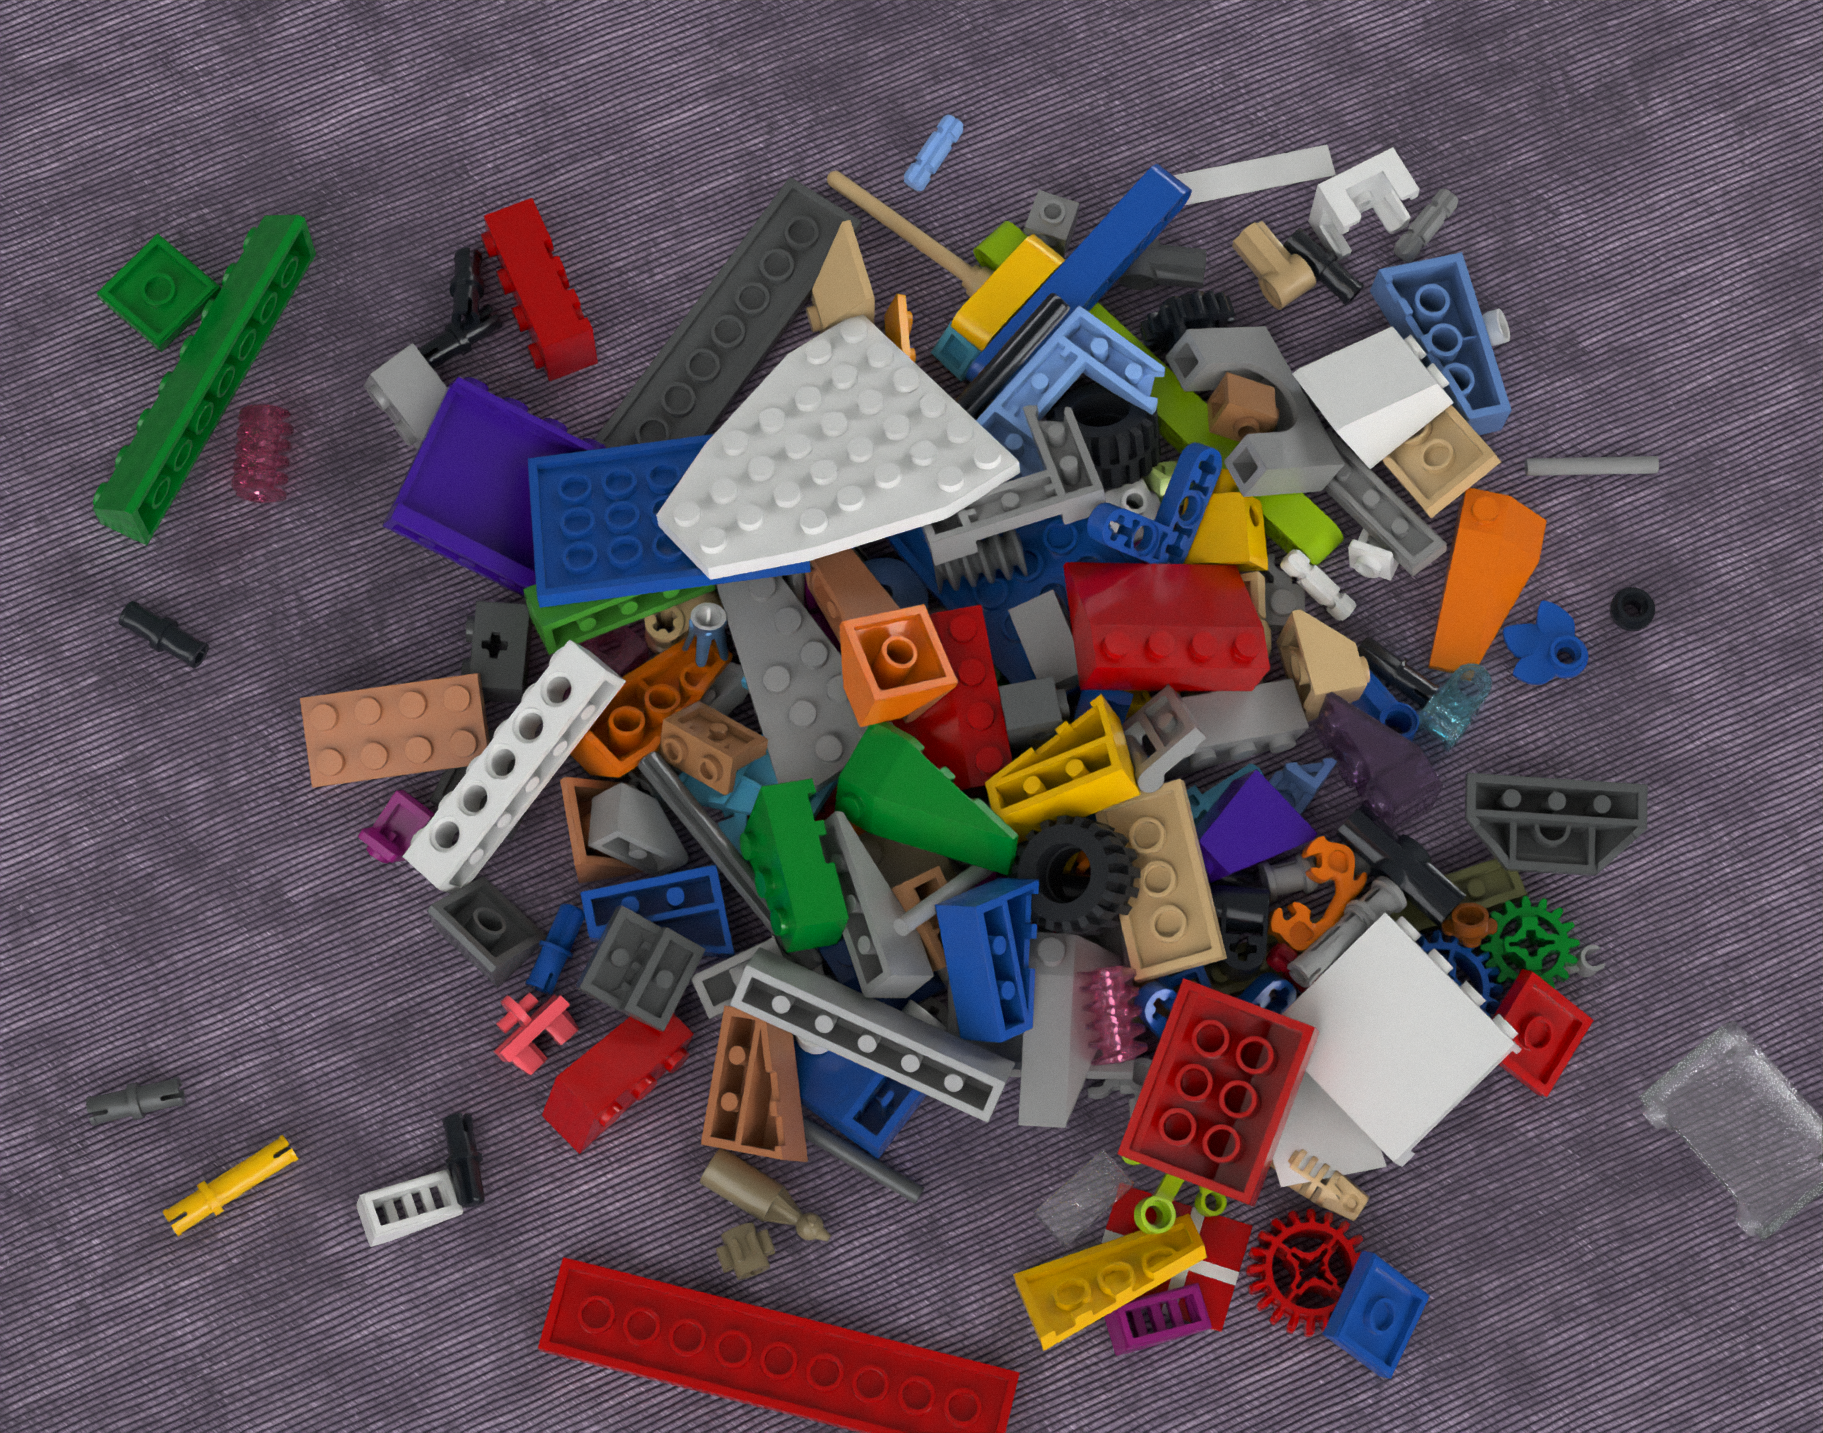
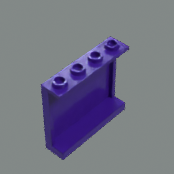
(472, 483)

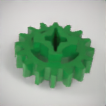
(1527, 926)

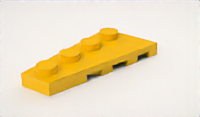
(1100, 1279)

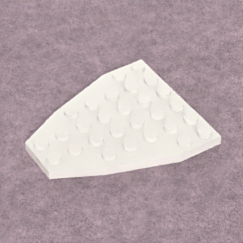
(831, 457)

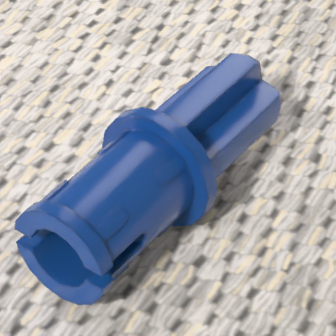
(556, 949)

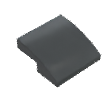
(640, 968)

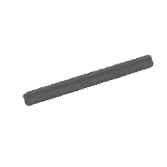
(715, 844)

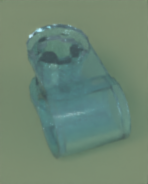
(1451, 711)

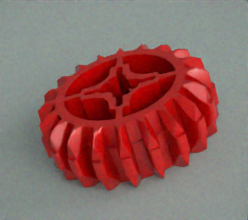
(1292, 1258)

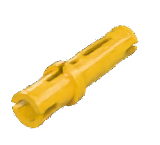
(229, 1185)

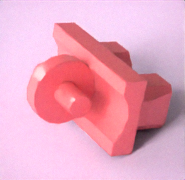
(549, 1017)

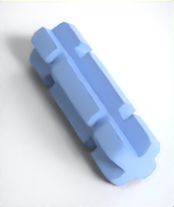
(933, 152)

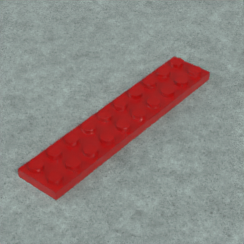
(769, 1357)

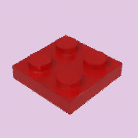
(1547, 1029)

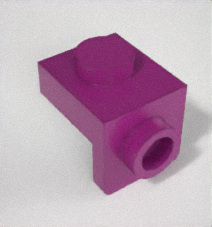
(395, 827)

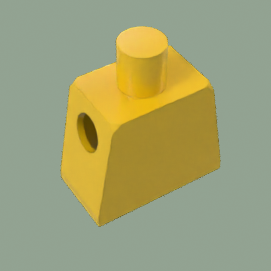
(1230, 530)

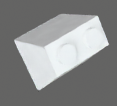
(1376, 392)

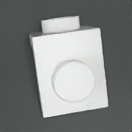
(1371, 558)

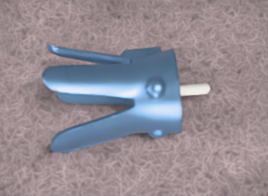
(707, 624)

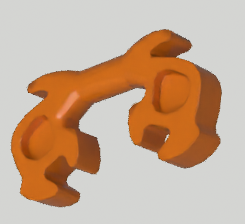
(1335, 863)

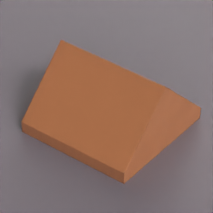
(589, 862)

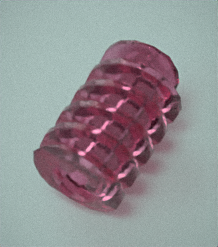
(259, 453)
(1113, 1014)

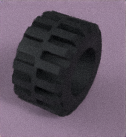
(1116, 433)
(1109, 880)

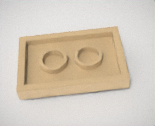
(1441, 461)

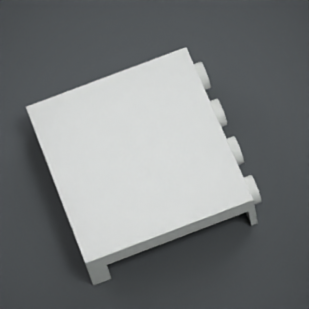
(1398, 1036)

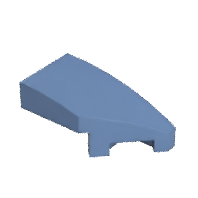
(1302, 782)

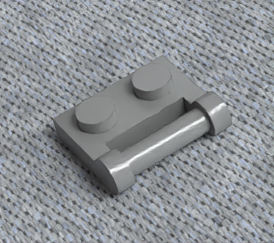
(1170, 731)

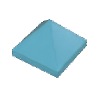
(955, 352)

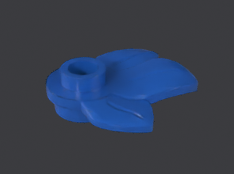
(1541, 642)

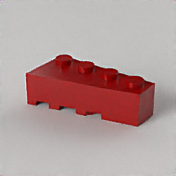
(540, 287)

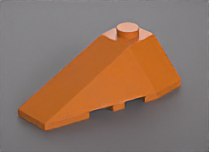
(1488, 565)
(634, 717)

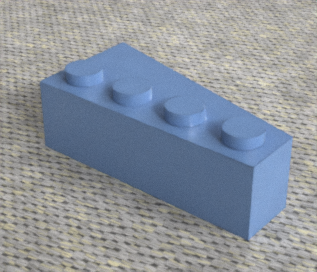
(1441, 312)

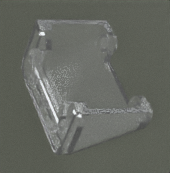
(1744, 1127)

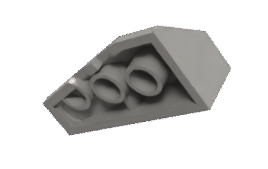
(1057, 1047)

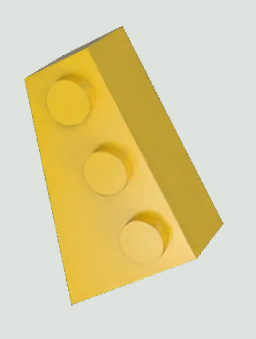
(1069, 775)

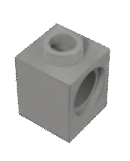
(1053, 221)

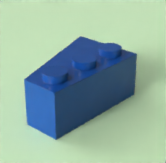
(682, 901)
(988, 958)

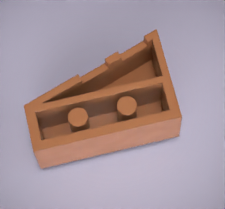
(755, 1091)

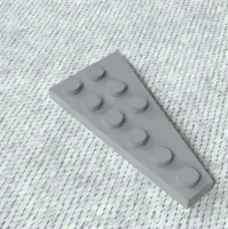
(791, 681)

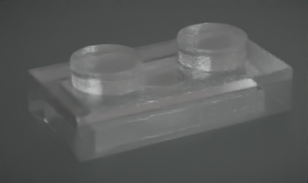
(1083, 1198)

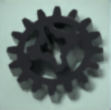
(1182, 313)

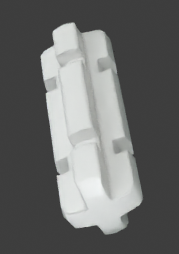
(1318, 585)

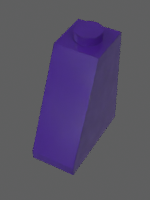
(1249, 827)

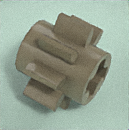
(745, 1251)

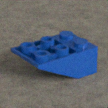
(855, 1099)

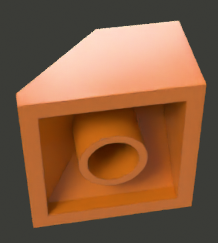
(892, 664)

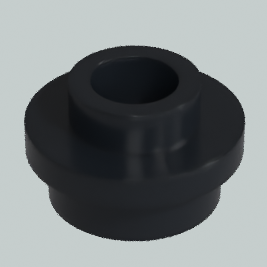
(1637, 598)

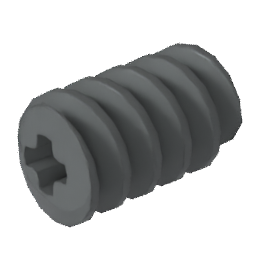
(992, 554)

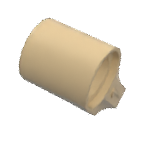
(1279, 273)

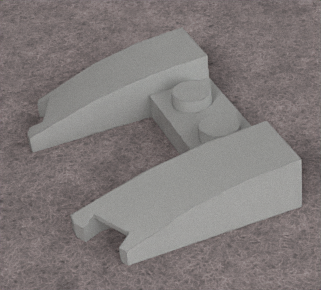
(1064, 487)

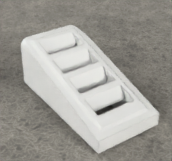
(398, 1228)

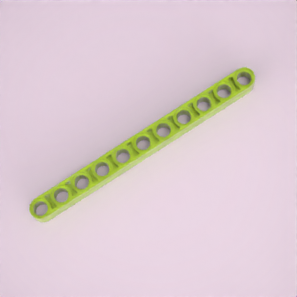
(1183, 419)

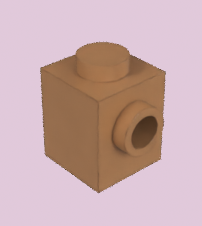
(1241, 408)

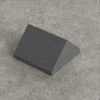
(486, 929)

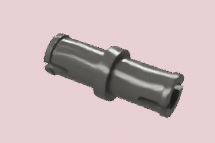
(135, 1101)

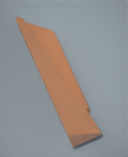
(850, 591)

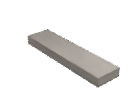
(1383, 513)

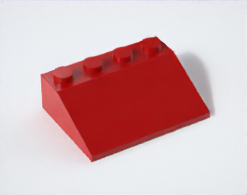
(1164, 627)
(968, 723)
(1218, 1092)

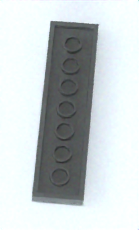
(732, 323)

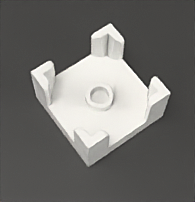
(1368, 185)

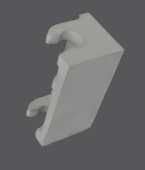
(1047, 638)

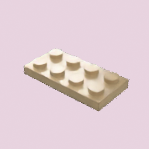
(1174, 912)

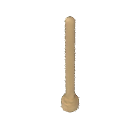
(971, 276)

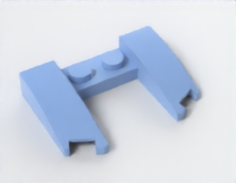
(1075, 348)

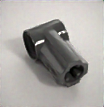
(1166, 266)

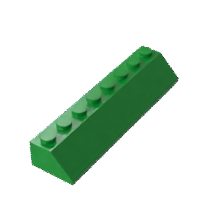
(205, 378)

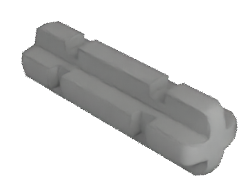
(1425, 225)

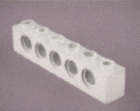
(536, 762)

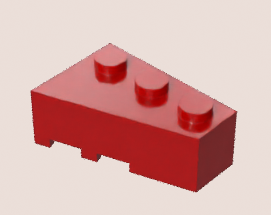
(612, 1077)

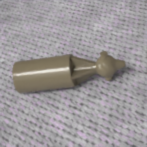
(759, 1195)

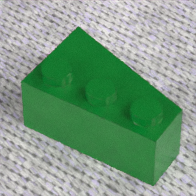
(791, 867)

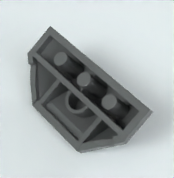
(1554, 821)

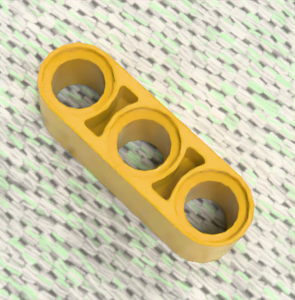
(1006, 291)

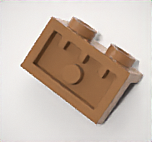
(709, 745)

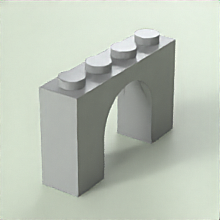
(1298, 451)

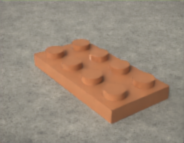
(394, 729)

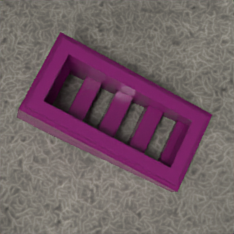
(1120, 1330)

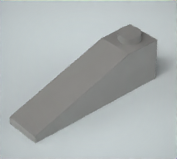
(882, 958)

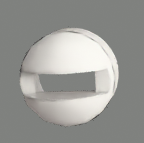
(1496, 327)

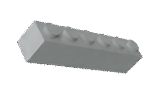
(872, 1034)

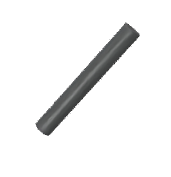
(862, 1161)

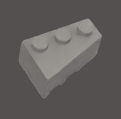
(407, 393)
(1241, 725)

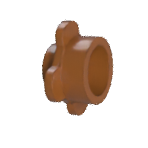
(1469, 924)

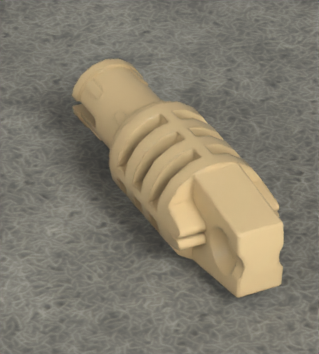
(1333, 1193)

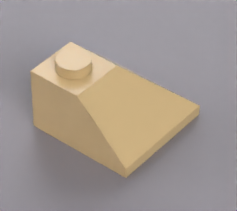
(842, 284)
(1320, 662)

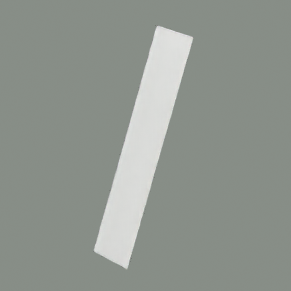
(1258, 174)

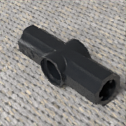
(1402, 862)

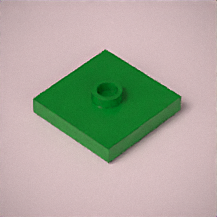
(159, 292)

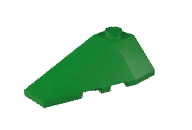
(907, 799)

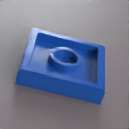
(1376, 1314)

